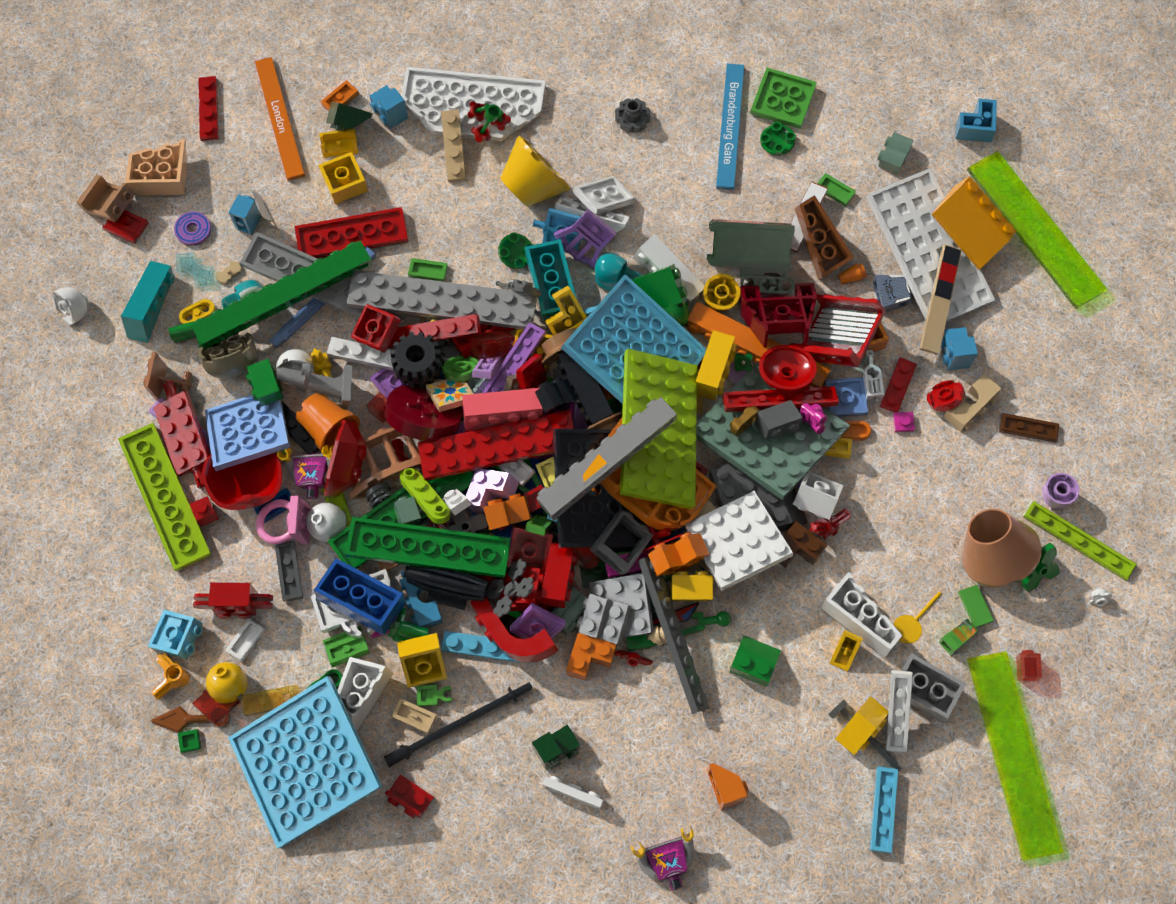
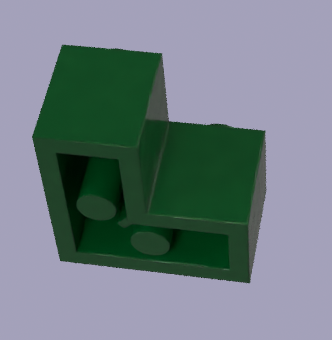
(555, 747)

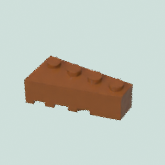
(821, 237)

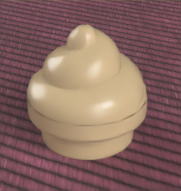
(657, 636)

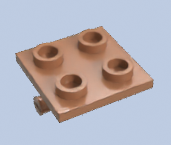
(156, 377)

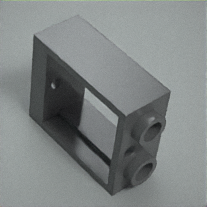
(611, 558)

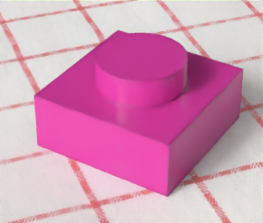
(903, 421)

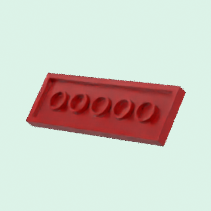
(372, 228)

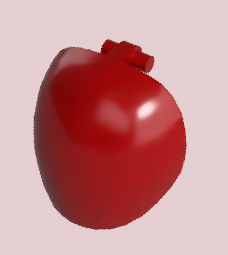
(243, 484)

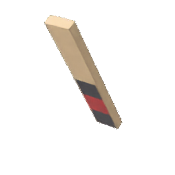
(940, 299)

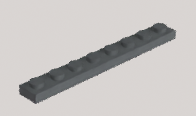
(674, 637)

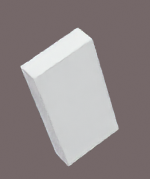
(245, 640)

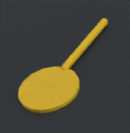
(909, 626)

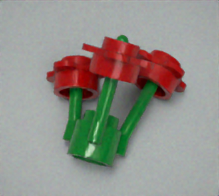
(494, 116)

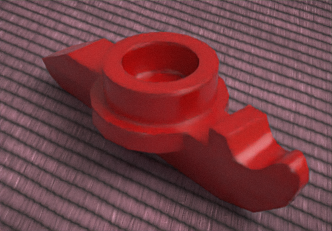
(633, 658)

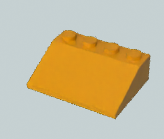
(973, 222)

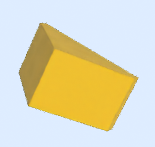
(845, 650)

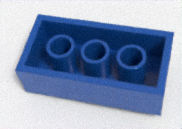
(359, 596)

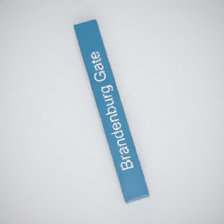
(730, 127)

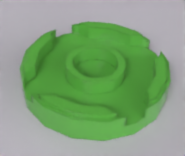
(459, 368)

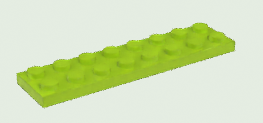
(164, 497)

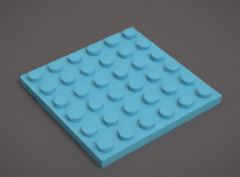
(626, 321)
(304, 762)

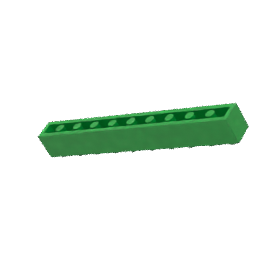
(281, 295)

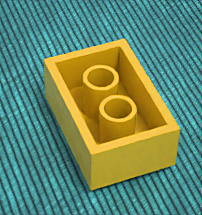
(716, 365)

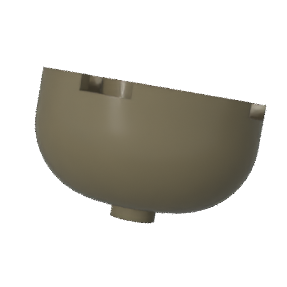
(229, 365)

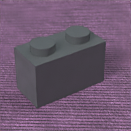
(778, 420)

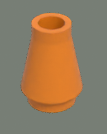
(853, 274)

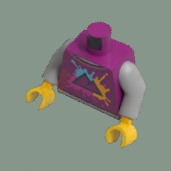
(308, 470)
(667, 859)

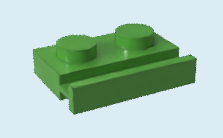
(343, 646)

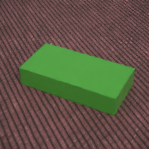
(837, 190)
(427, 269)
(539, 525)
(975, 606)

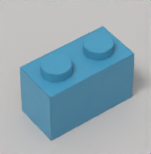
(245, 214)

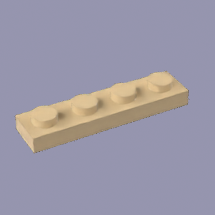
(453, 145)

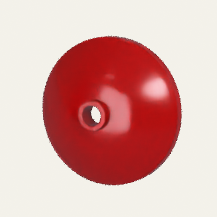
(787, 368)

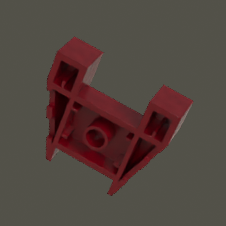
(778, 314)

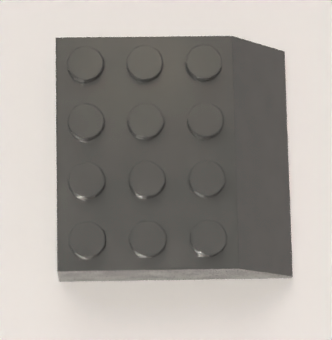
(734, 484)

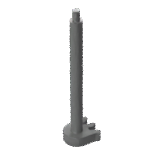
(880, 749)

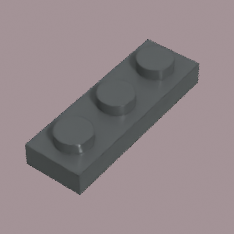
(288, 571)

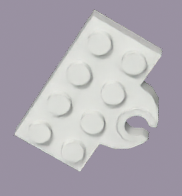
(332, 619)

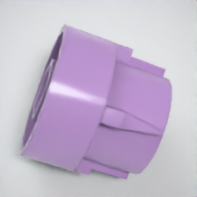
(1065, 483)

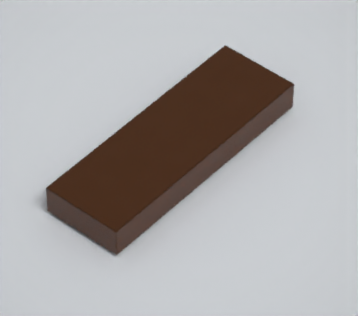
(1029, 427)

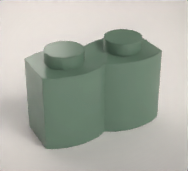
(895, 153)

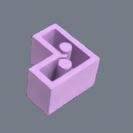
(488, 486)

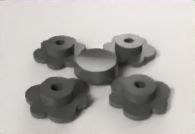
(511, 589)

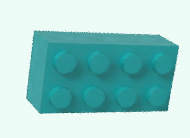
(548, 274)

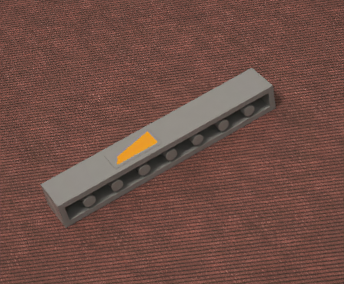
(606, 458)

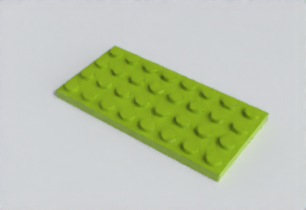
(667, 465)

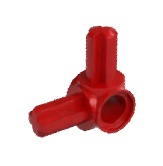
(828, 527)

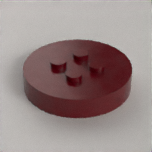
(416, 416)

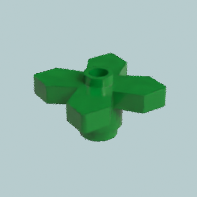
(1045, 568)

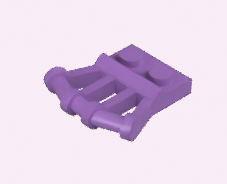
(593, 230)

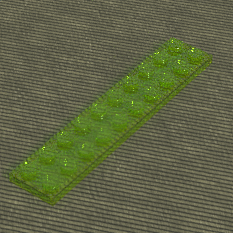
(1037, 230)
(1014, 756)

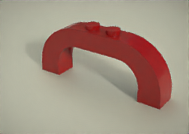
(523, 650)

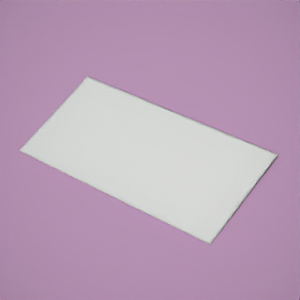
(261, 205)

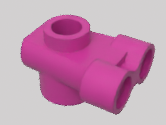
(814, 417)

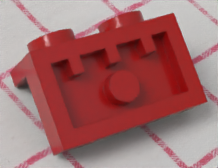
(409, 796)

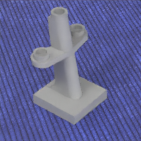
(336, 387)

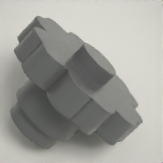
(632, 115)

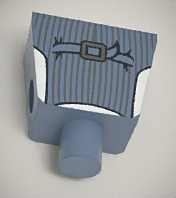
(892, 291)

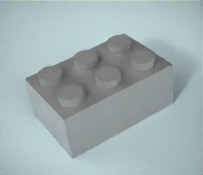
(932, 688)

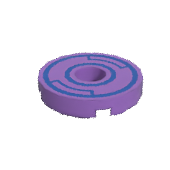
(196, 237)

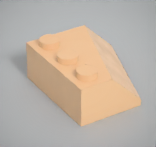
(158, 170)

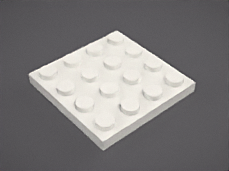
(740, 540)

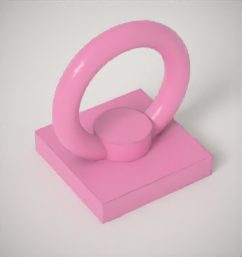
(295, 521)

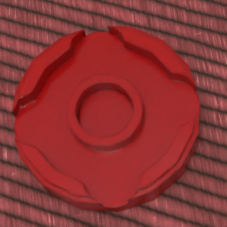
(946, 396)

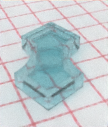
(189, 265)

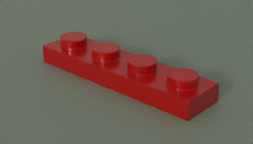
(208, 108)

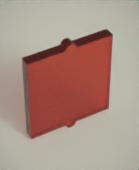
(211, 709)

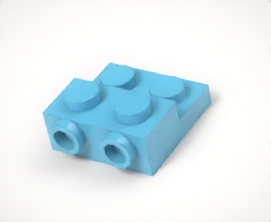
(176, 634)

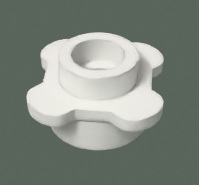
(1100, 597)

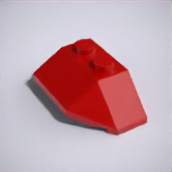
(346, 459)

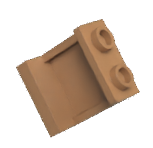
(105, 199)

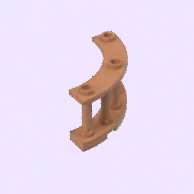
(377, 476)

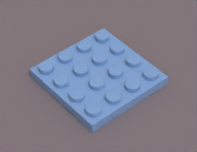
(245, 431)

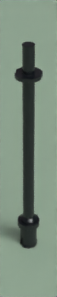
(406, 751)

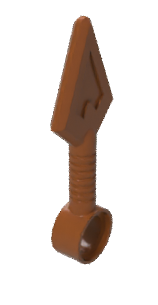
(178, 719)

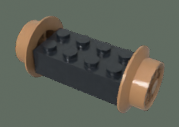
(585, 386)

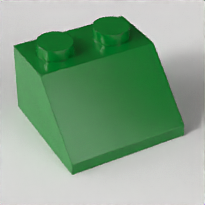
(755, 661)

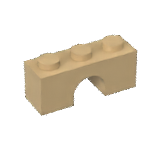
(984, 392)

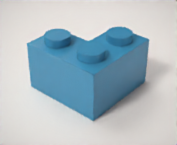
(389, 106)
(980, 124)
(958, 349)

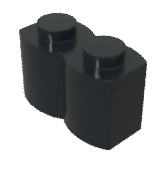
(555, 394)

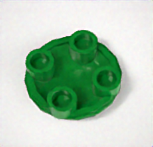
(777, 139)
(512, 250)

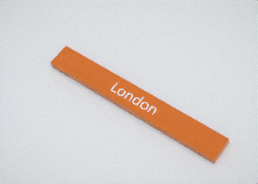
(279, 119)

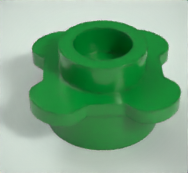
(738, 362)

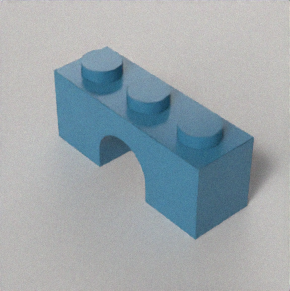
(425, 614)

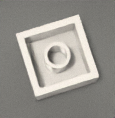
(818, 495)

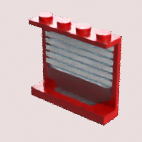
(843, 329)

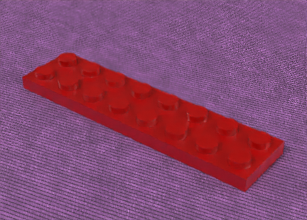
(491, 445)

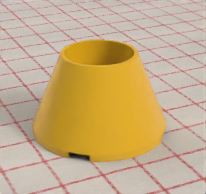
(530, 175)

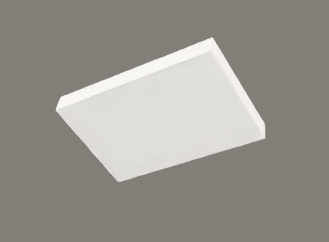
(604, 195)

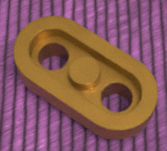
(747, 418)

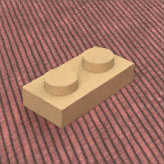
(414, 716)

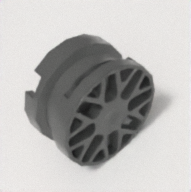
(378, 494)

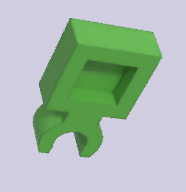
(429, 695)

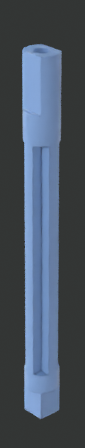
(302, 317)

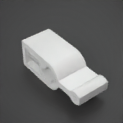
(873, 386)

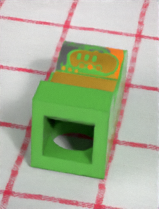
(958, 636)

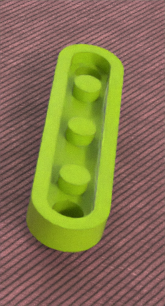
(425, 496)

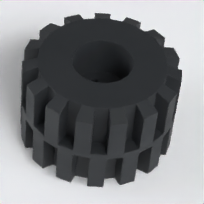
(416, 360)

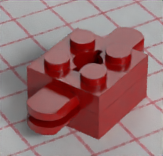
(232, 600)

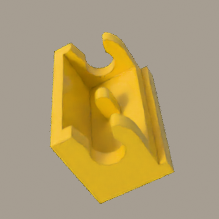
(338, 143)

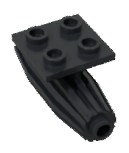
(447, 586)

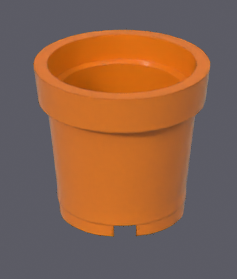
(323, 419)

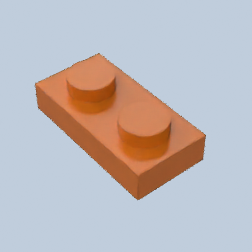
(342, 94)

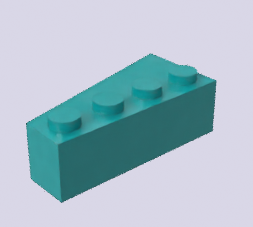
(146, 301)

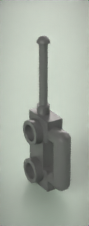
(521, 286)

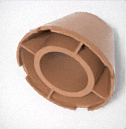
(1003, 560)

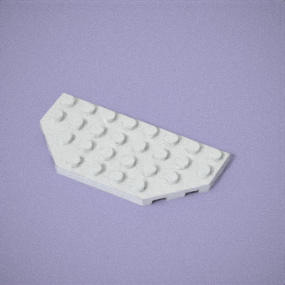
(434, 91)

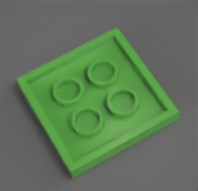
(783, 98)

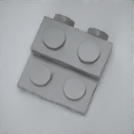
(603, 618)

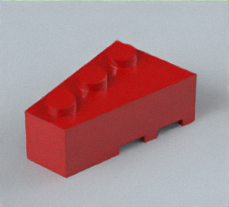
(558, 576)

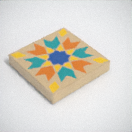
(448, 394)

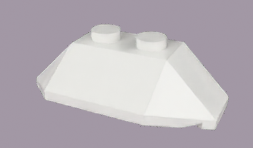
(612, 218)

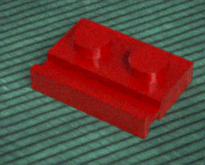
(127, 226)
(531, 373)

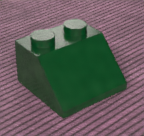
(345, 116)

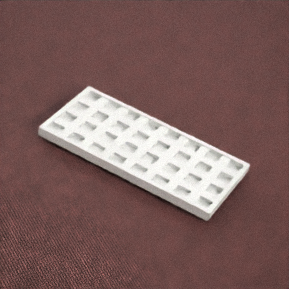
(917, 242)

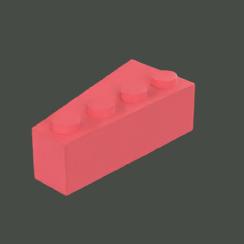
(500, 408)

